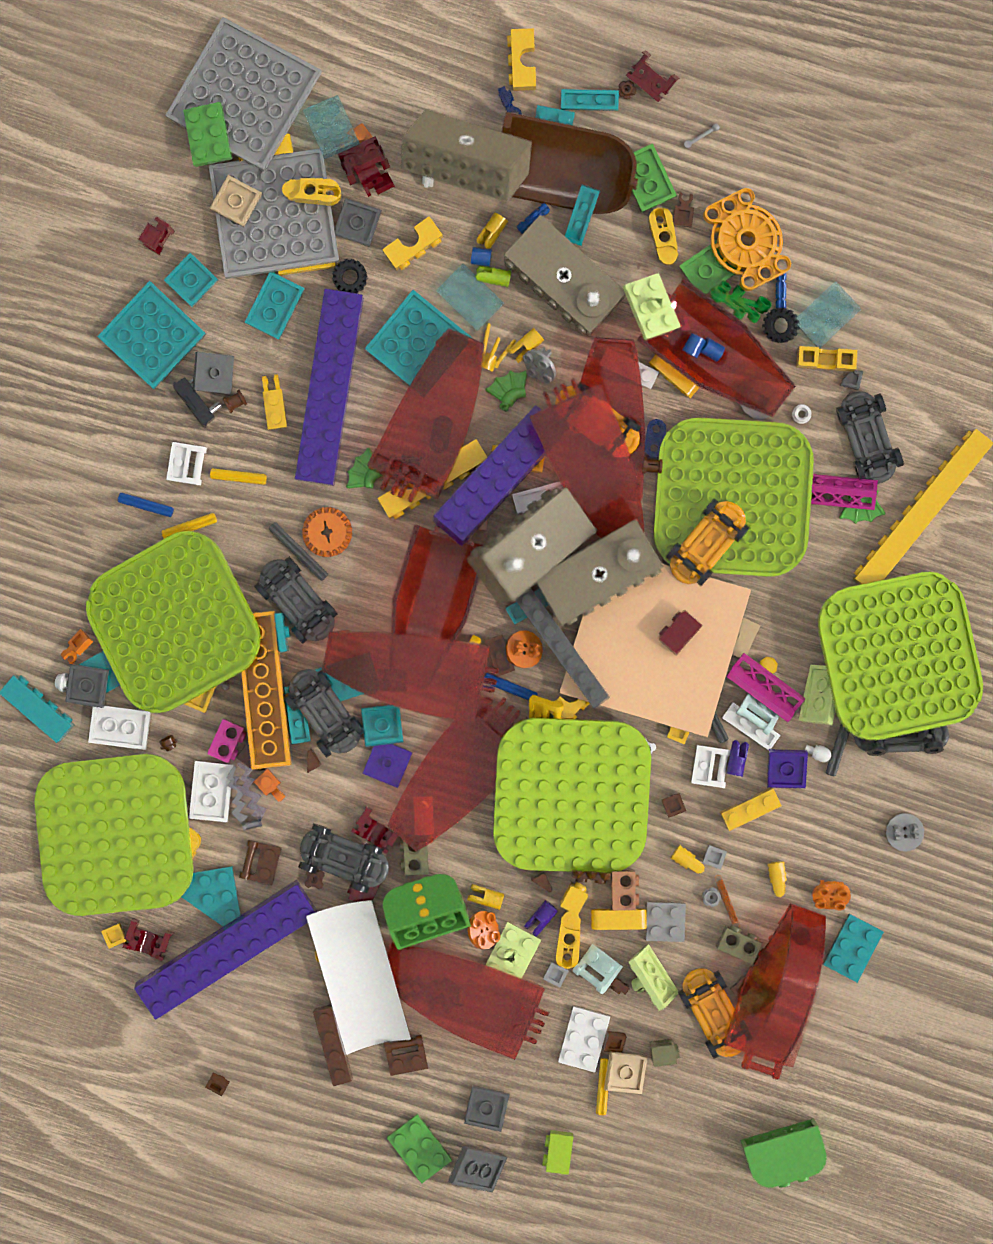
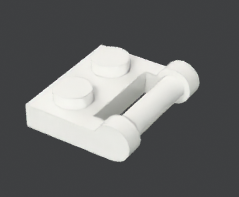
(180, 460)
(704, 765)

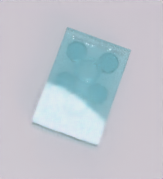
(331, 127)
(470, 297)
(827, 315)

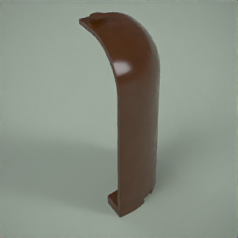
(573, 156)

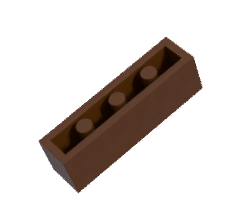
(332, 1045)

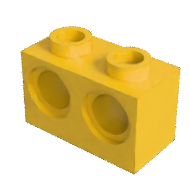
(574, 897)

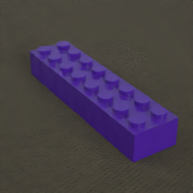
(491, 482)

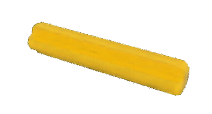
(238, 476)
(190, 525)
(602, 1095)

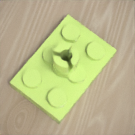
(651, 306)
(818, 701)
(513, 950)
(652, 978)

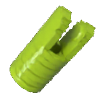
(493, 275)

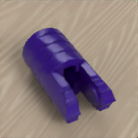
(737, 758)
(544, 915)

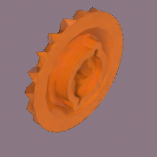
(338, 539)

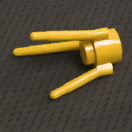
(489, 359)

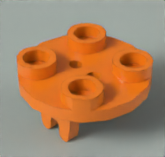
(515, 649)
(831, 895)
(487, 924)

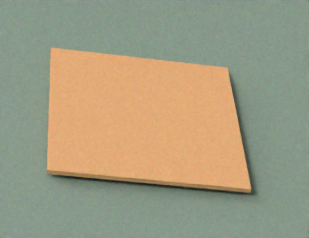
(640, 671)

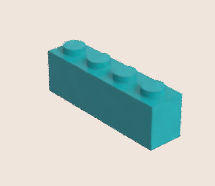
(36, 708)

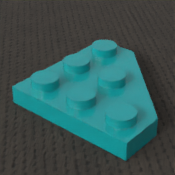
(215, 894)

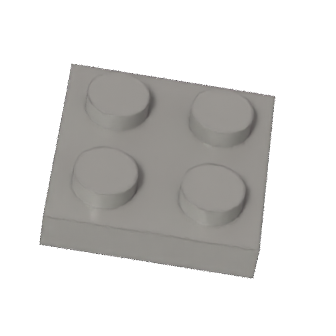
(665, 921)

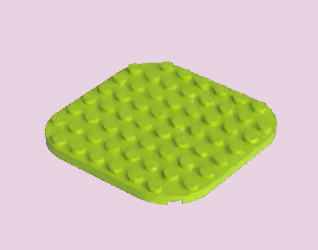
(743, 462)
(173, 622)
(900, 655)
(571, 795)
(113, 835)

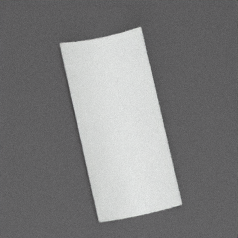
(358, 975)

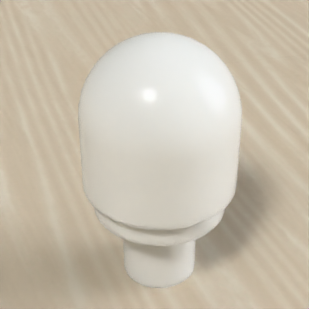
(819, 753)

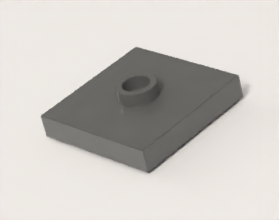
(357, 222)
(213, 373)
(87, 685)
(486, 1108)

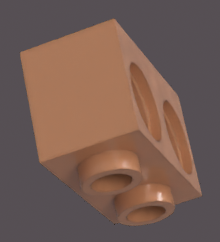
(619, 890)

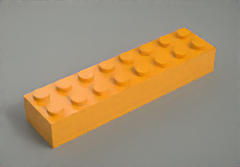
(265, 700)

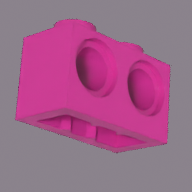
(222, 738)

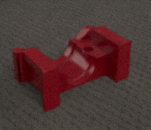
(649, 79)
(361, 149)
(369, 174)
(156, 236)
(375, 831)
(147, 941)

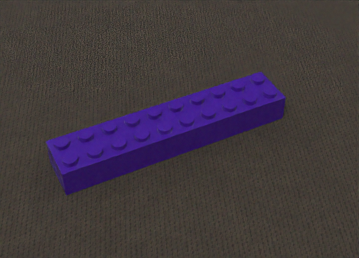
(329, 387)
(225, 950)

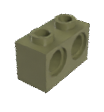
(420, 855)
(737, 948)
(664, 1052)

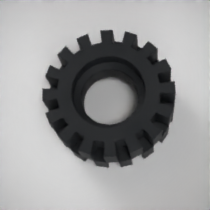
(350, 265)
(770, 325)

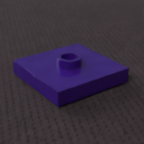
(387, 764)
(787, 768)

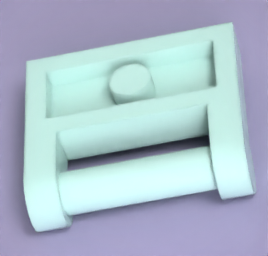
(759, 709)
(602, 964)

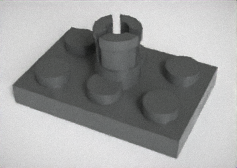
(477, 1169)

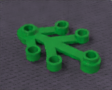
(720, 294)

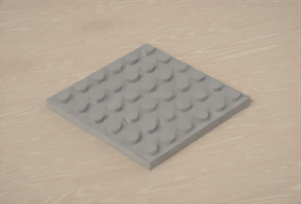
(257, 87)
(279, 230)

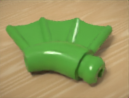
(508, 389)
(360, 474)
(862, 514)

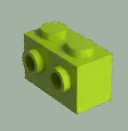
(559, 1152)

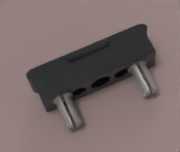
(194, 402)

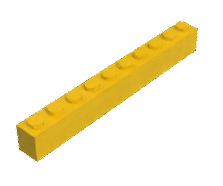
(924, 509)

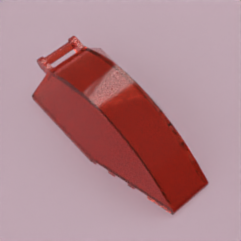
(743, 372)
(434, 586)
(780, 993)

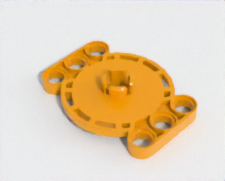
(750, 224)

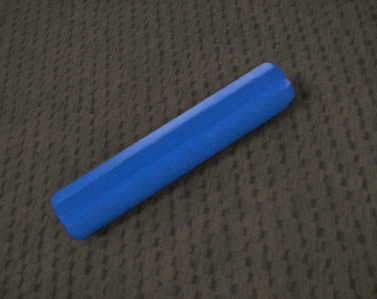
(145, 505)
(511, 687)

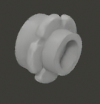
(711, 892)

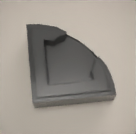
(852, 380)

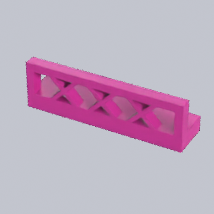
(843, 486)
(773, 700)

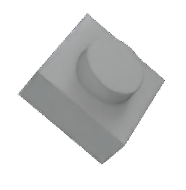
(714, 857)
(555, 974)

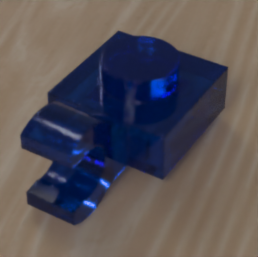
(506, 99)

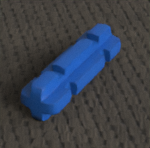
(542, 209)
(780, 292)

